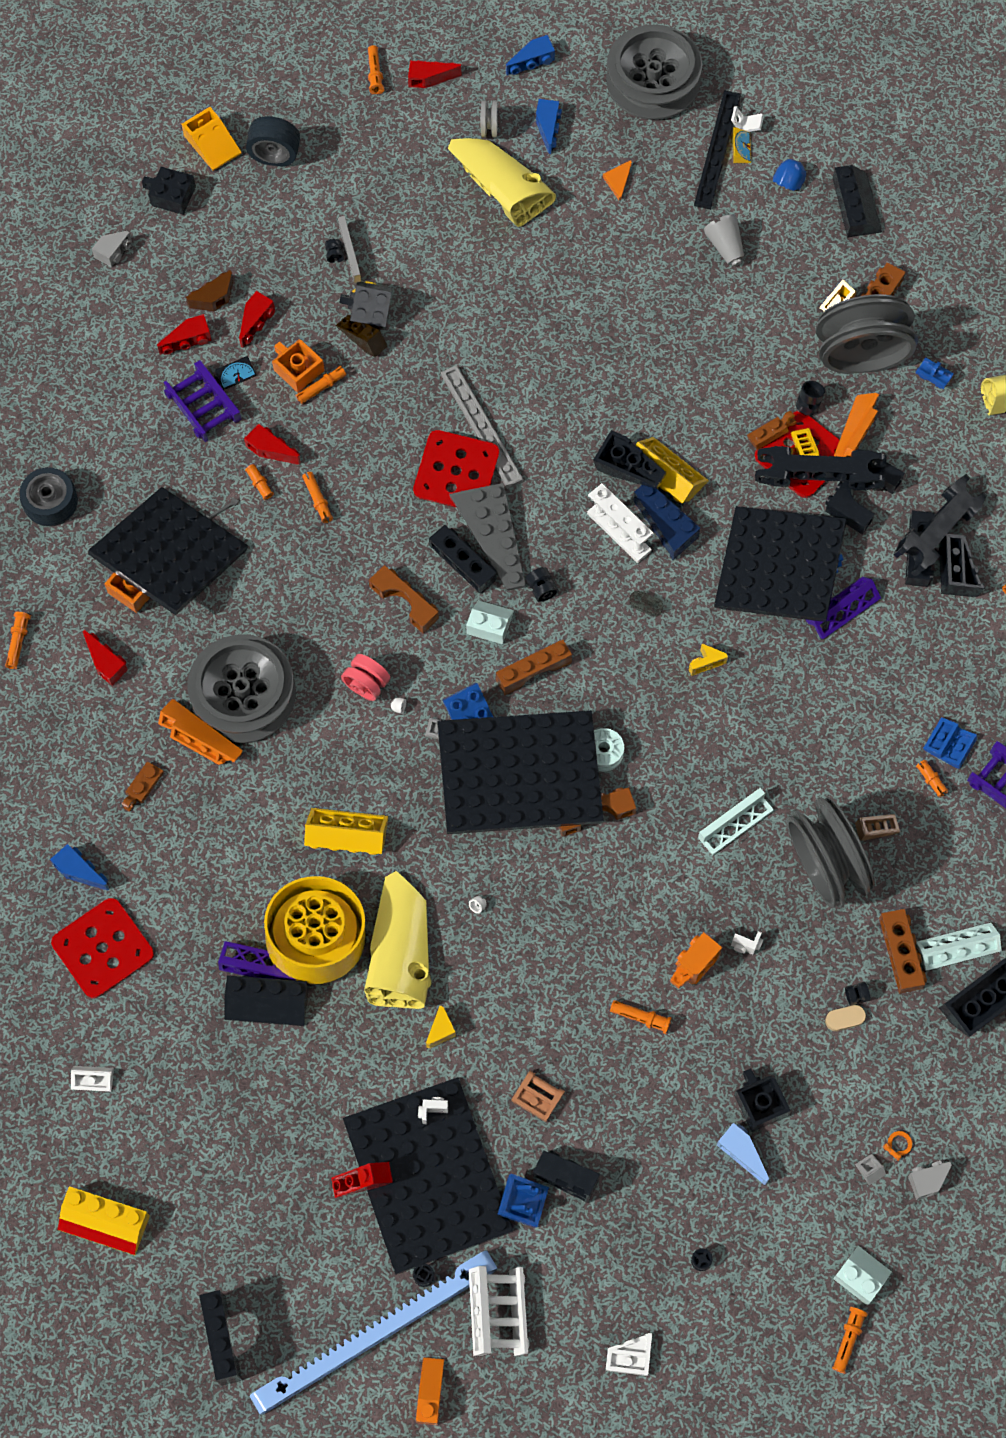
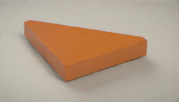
(617, 178)

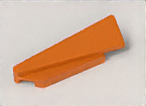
(858, 423)
(197, 734)

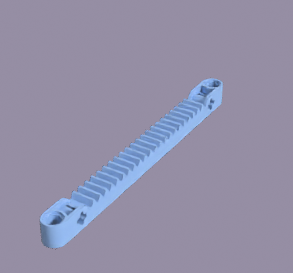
(268, 1396)

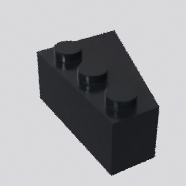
(957, 569)
(566, 1175)

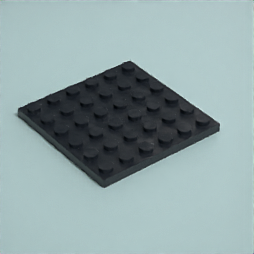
(168, 550)
(780, 563)

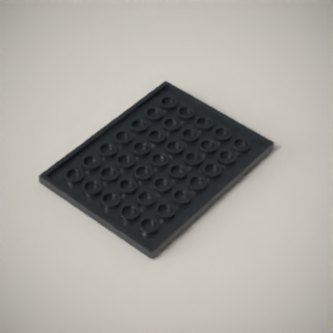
(519, 772)
(440, 1176)

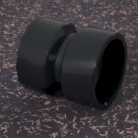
(810, 397)
(542, 585)

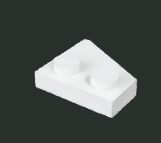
(630, 1356)

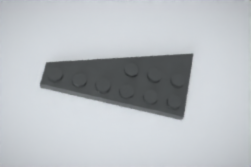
(491, 525)

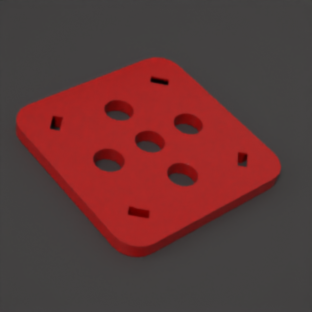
(827, 447)
(446, 454)
(98, 967)

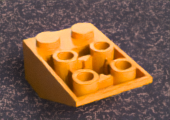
(210, 138)

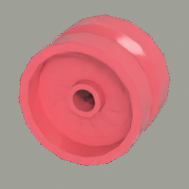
(365, 677)

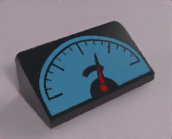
(235, 372)

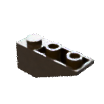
(363, 335)

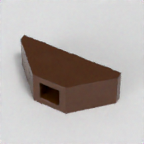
(212, 294)

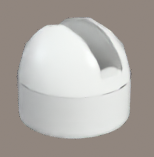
(398, 705)
(477, 901)

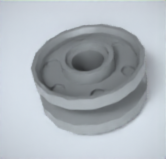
(489, 119)

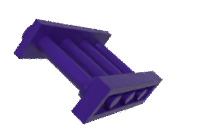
(210, 386)
(978, 781)

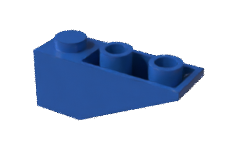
(535, 53)
(546, 120)
(73, 867)

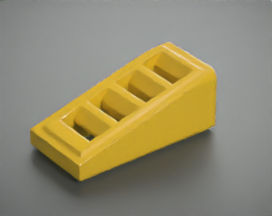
(813, 448)

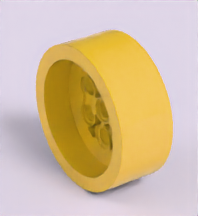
(334, 954)

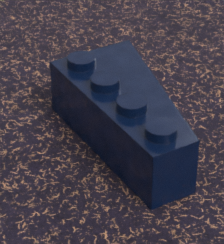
(666, 520)

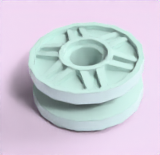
(613, 742)

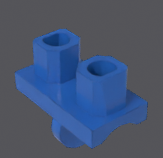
(934, 373)

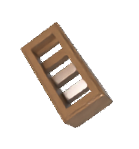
(865, 829)

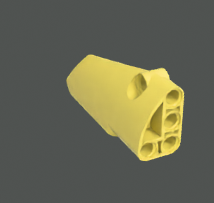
(500, 175)
(994, 394)
(399, 948)

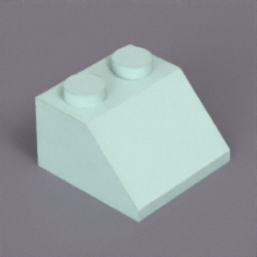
(489, 621)
(862, 1275)

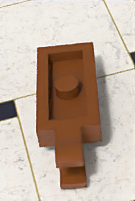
(771, 430)
(142, 785)

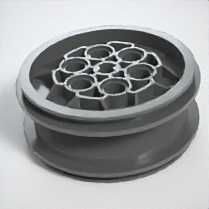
(866, 334)
(830, 852)

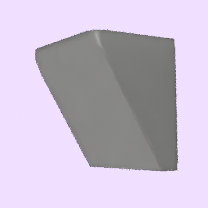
(871, 1169)

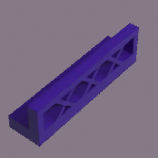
(844, 599)
(247, 968)

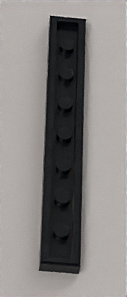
(717, 150)

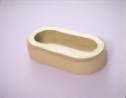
(845, 1018)

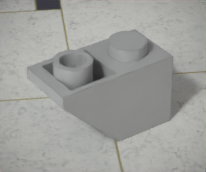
(111, 247)
(929, 1180)

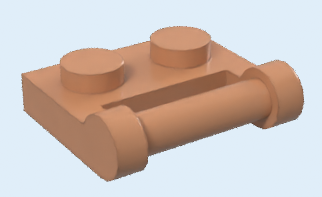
(534, 1101)

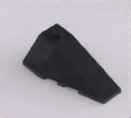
(625, 461)

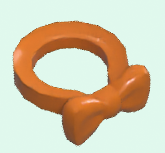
(888, 1146)

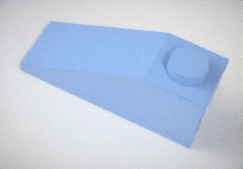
(741, 1149)

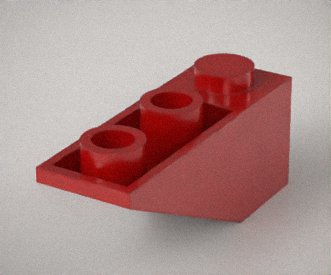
(427, 74)
(256, 312)
(187, 334)
(268, 446)
(107, 664)
(362, 1179)

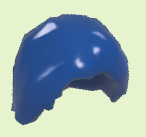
(790, 174)

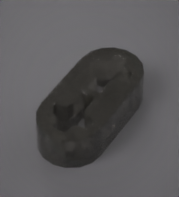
(647, 599)

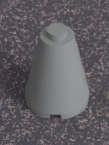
(726, 239)

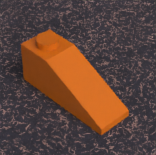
(430, 1391)

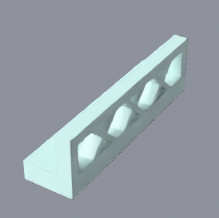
(730, 816)
(960, 948)

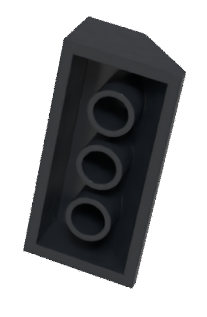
(856, 201)
(265, 1000)
(978, 1001)

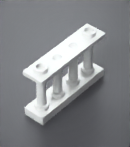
(620, 523)
(480, 1311)

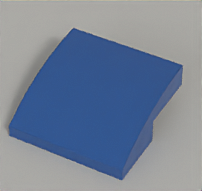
(950, 743)

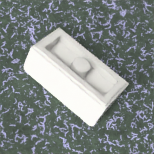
(91, 1078)

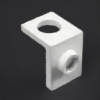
(747, 123)

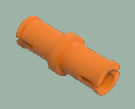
(259, 481)
(932, 778)

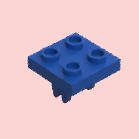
(467, 704)
(523, 1200)

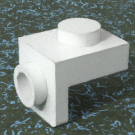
(744, 944)
(436, 1105)

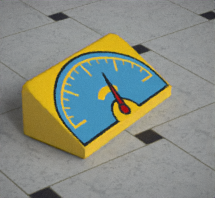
(741, 146)

